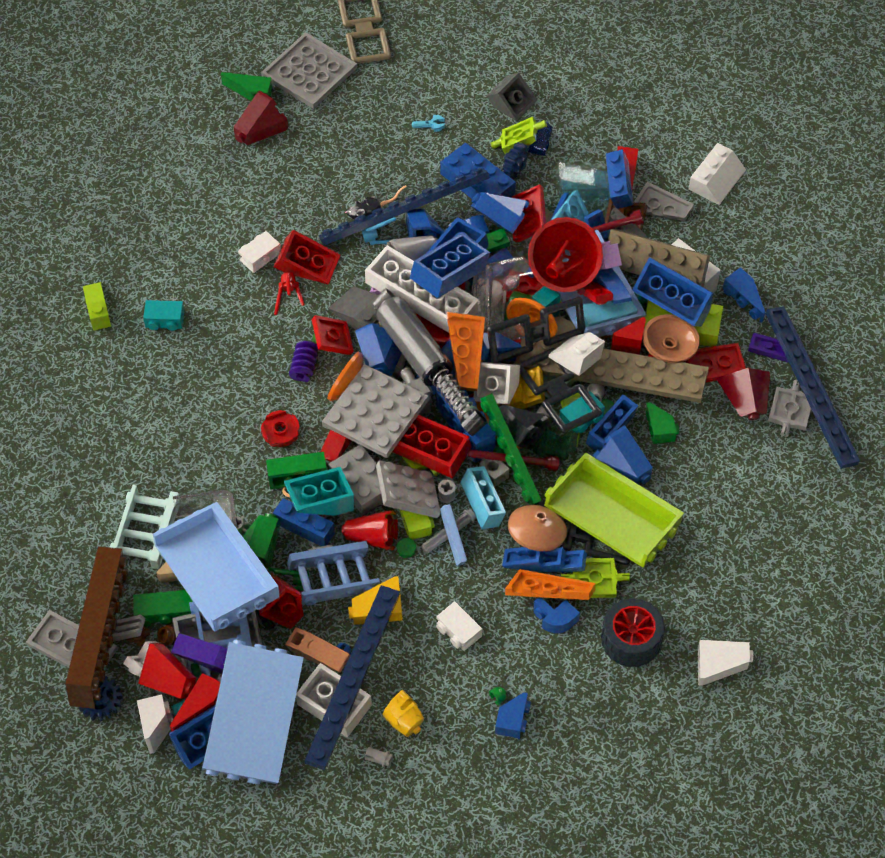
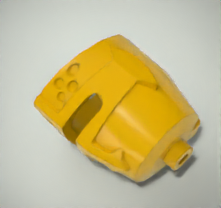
(404, 714)

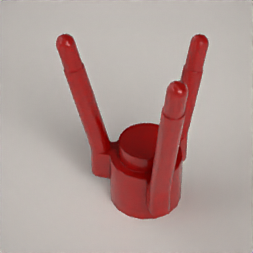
(556, 266)
(288, 283)

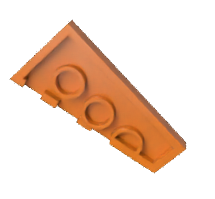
(466, 344)
(548, 586)

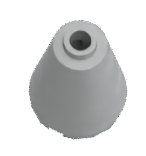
(413, 247)

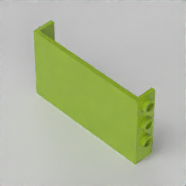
(614, 509)

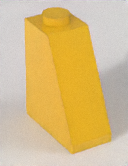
(362, 603)

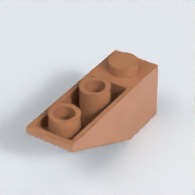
(317, 650)

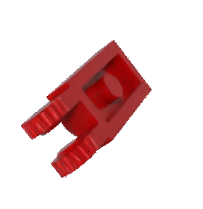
(596, 293)

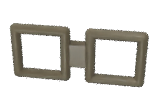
(364, 29)

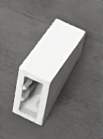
(721, 659)

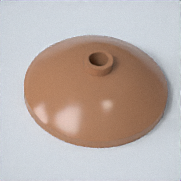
(670, 331)
(537, 528)

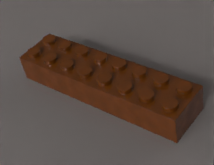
(96, 628)

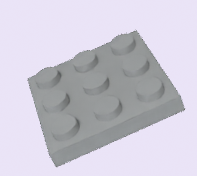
(408, 489)

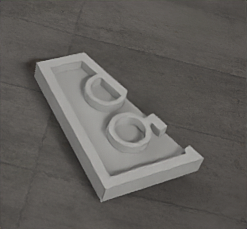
(663, 203)

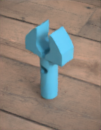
(430, 124)

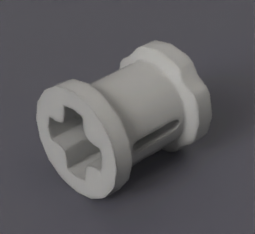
(446, 485)

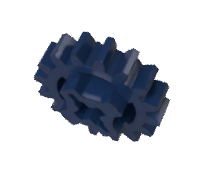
(515, 160)
(105, 706)

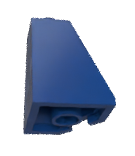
(501, 210)
(420, 224)
(378, 348)
(625, 456)

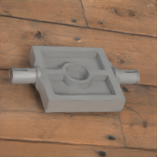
(790, 409)

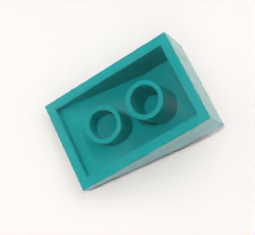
(321, 493)

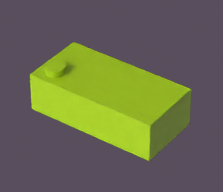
(707, 333)

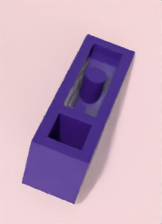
(200, 652)

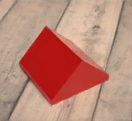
(630, 337)

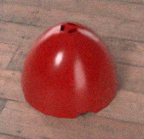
(582, 244)

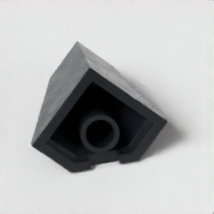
(525, 425)

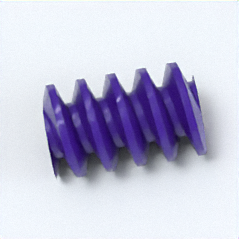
(303, 361)

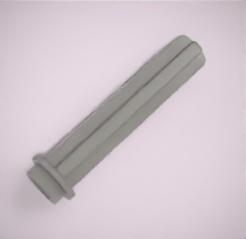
(467, 517)

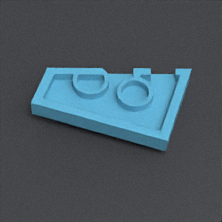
(573, 207)

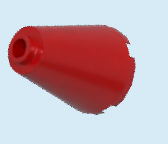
(375, 529)

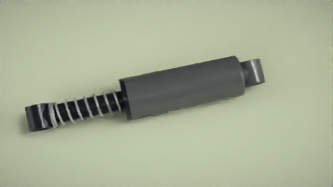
(425, 356)

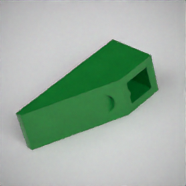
(247, 84)

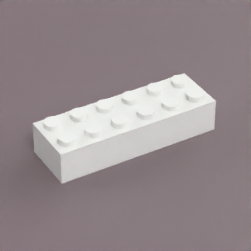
(393, 272)

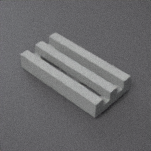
(126, 625)

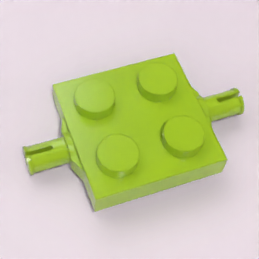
(520, 132)
(603, 573)

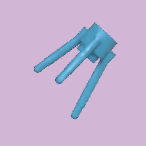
(369, 234)

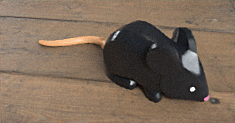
(369, 204)

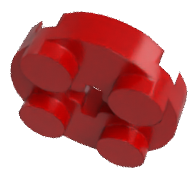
(286, 421)

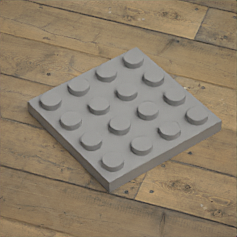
(309, 70)
(375, 411)

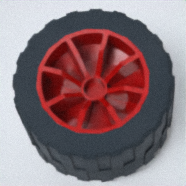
(632, 632)

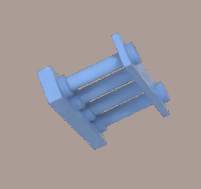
(329, 555)
(244, 636)

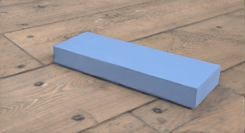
(453, 535)

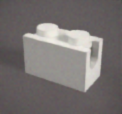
(259, 251)
(458, 626)

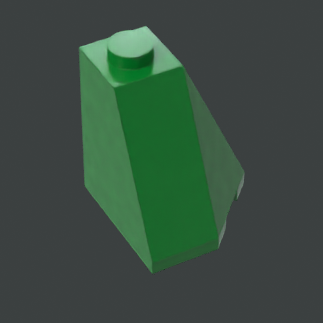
(263, 537)

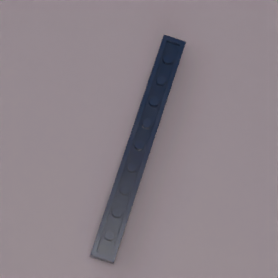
(397, 208)
(812, 388)
(352, 678)

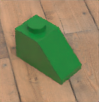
(661, 425)

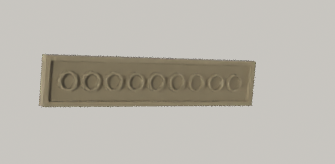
(632, 373)

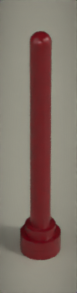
(634, 218)
(550, 462)

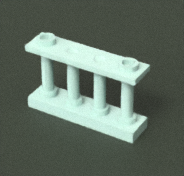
(163, 521)

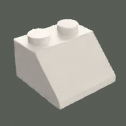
(579, 352)
(499, 380)
(155, 720)

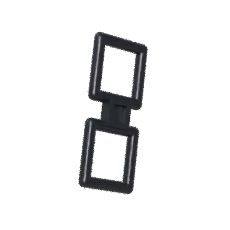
(536, 331)
(558, 391)
(579, 535)

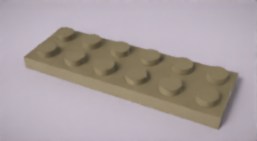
(636, 250)

